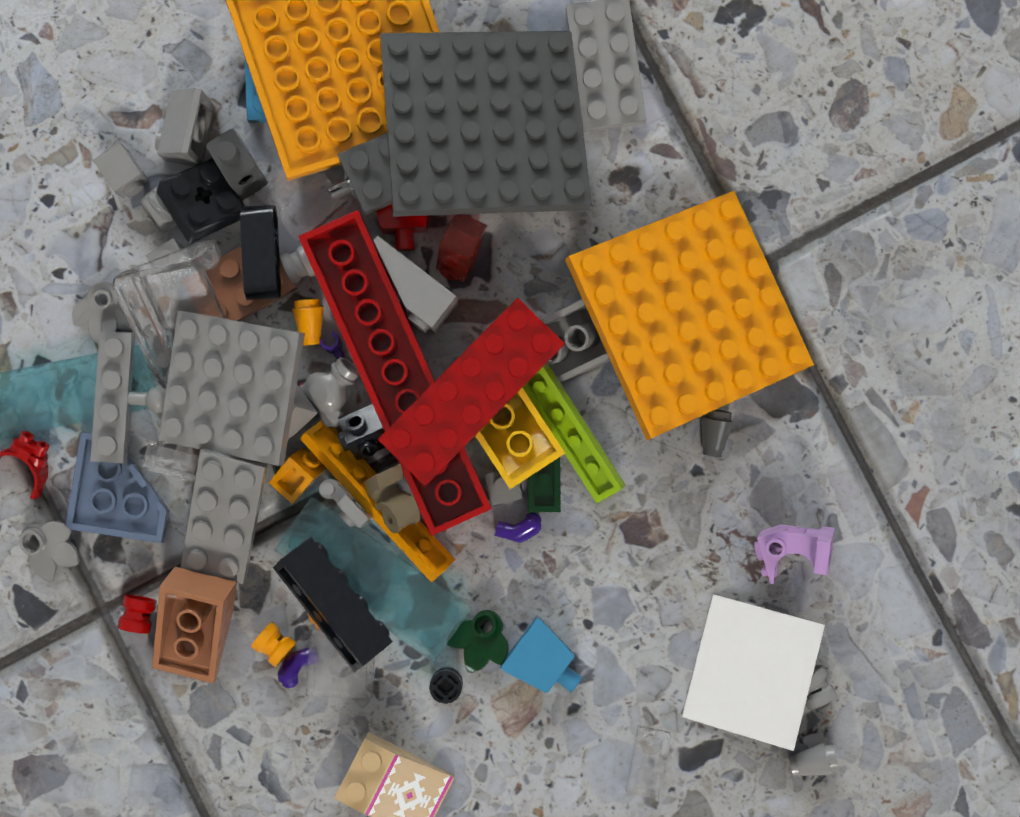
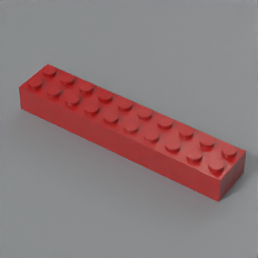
(387, 356)

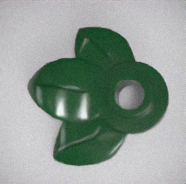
(478, 645)

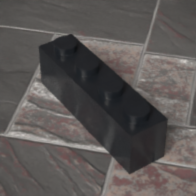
(333, 603)

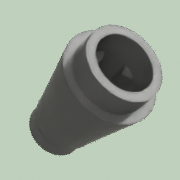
(715, 432)

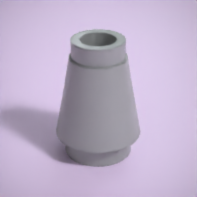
(815, 761)

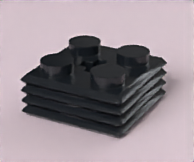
(197, 218)

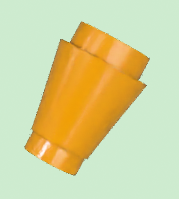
(308, 319)

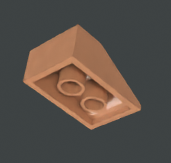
(192, 623)

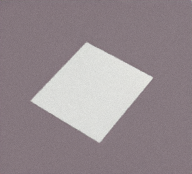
(753, 671)

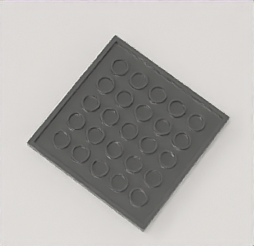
(483, 123)

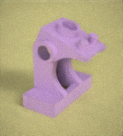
(809, 542)

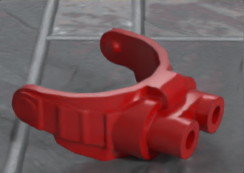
(34, 455)

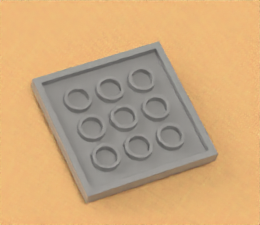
(231, 387)

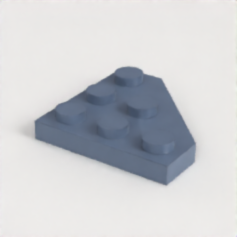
(114, 499)

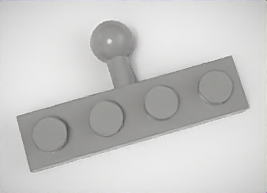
(115, 397)

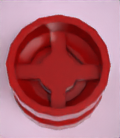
(137, 614)

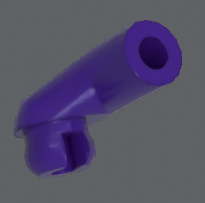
(522, 531)
(291, 666)

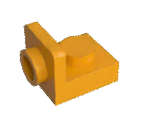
(297, 474)

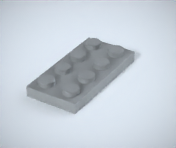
(606, 64)
(223, 515)

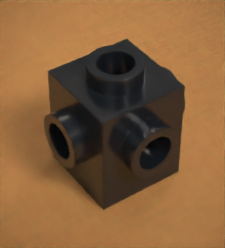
(361, 432)

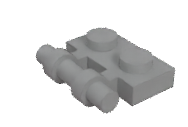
(351, 511)

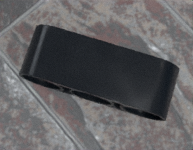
(260, 252)

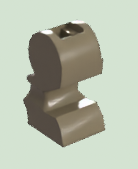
(396, 505)

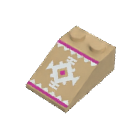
(392, 782)

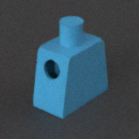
(541, 659)

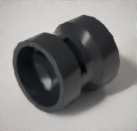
(447, 679)

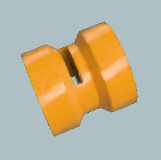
(273, 644)

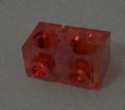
(460, 247)

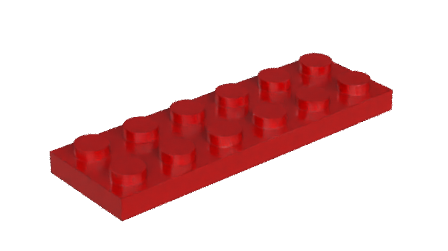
(471, 391)

